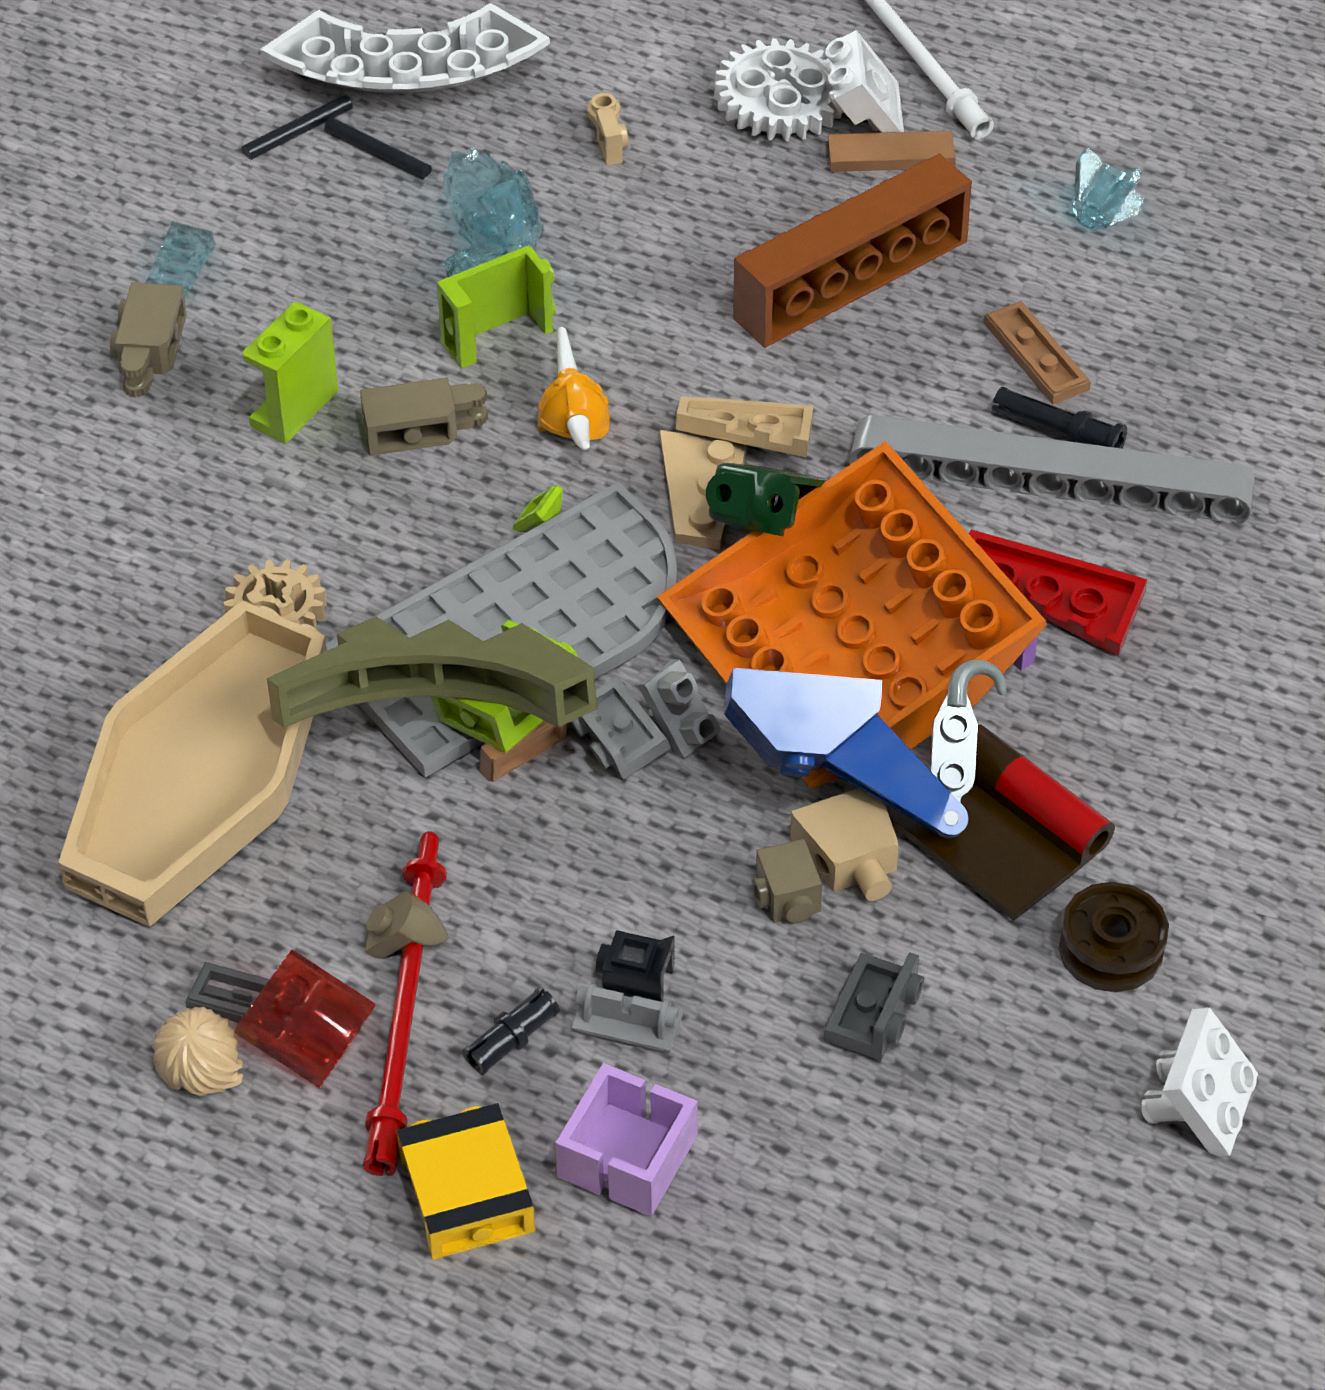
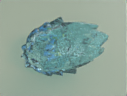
(491, 202)

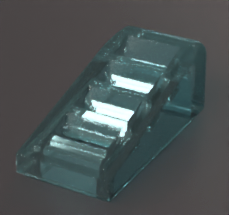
(186, 237)

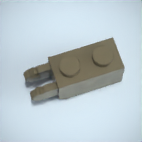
(148, 334)
(420, 414)

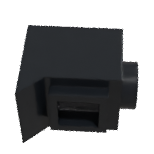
(636, 964)

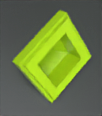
(540, 509)

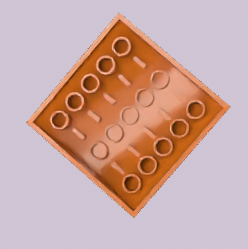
(863, 589)

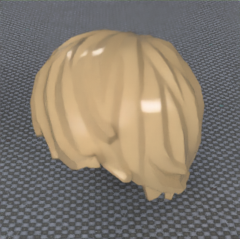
(197, 1052)

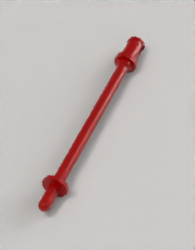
(386, 1118)

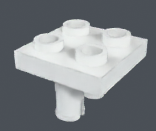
(1204, 1084)

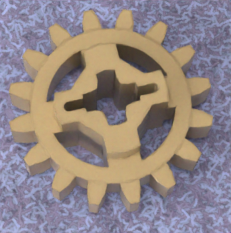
(282, 589)

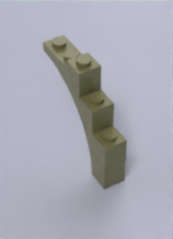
(443, 661)

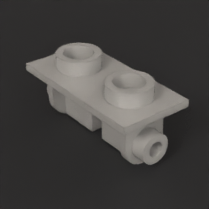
(626, 1018)

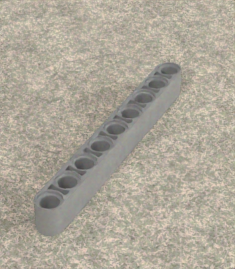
(1063, 468)

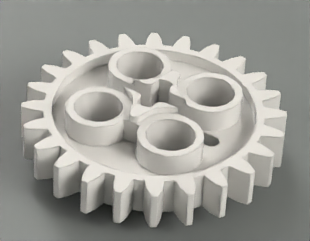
(776, 90)

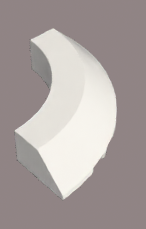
(405, 57)

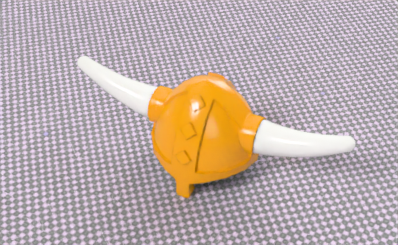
(573, 402)

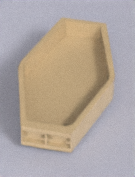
(188, 767)

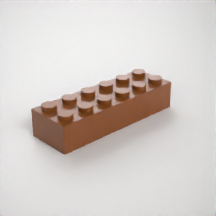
(851, 250)

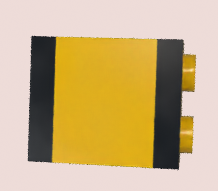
(466, 1180)

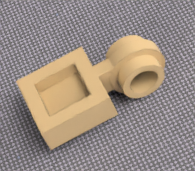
(611, 136)

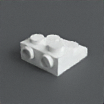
(863, 84)

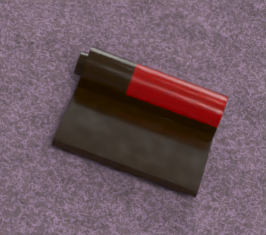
(1020, 832)

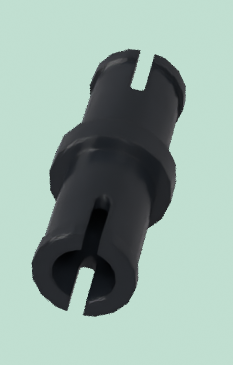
(511, 1030)

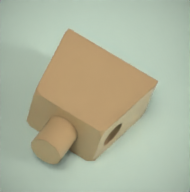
(849, 841)

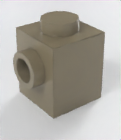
(787, 882)

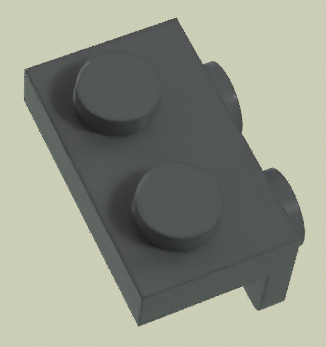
(873, 1005)

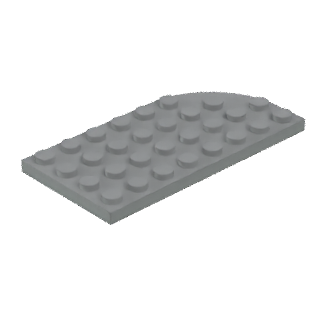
(574, 578)

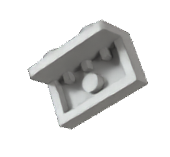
(621, 730)

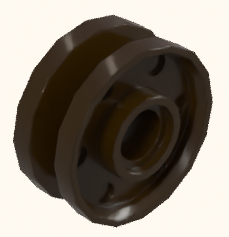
(1113, 936)

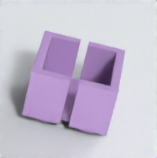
(621, 1150)

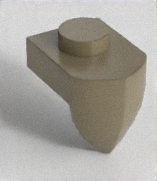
(400, 923)

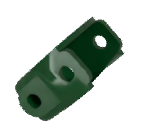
(747, 493)

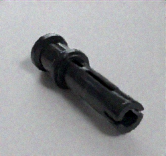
(1057, 421)

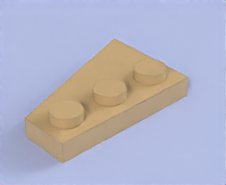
(751, 423)
(688, 468)

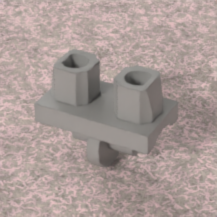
(678, 708)

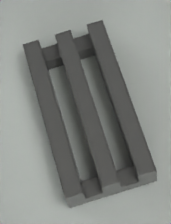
(229, 976)

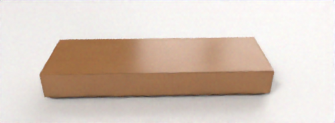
(887, 150)
(1037, 352)

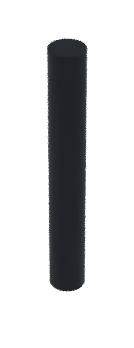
(297, 127)
(377, 148)

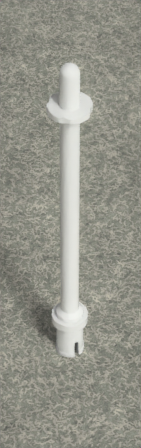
(961, 102)

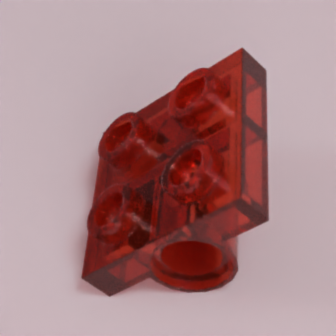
(305, 1018)

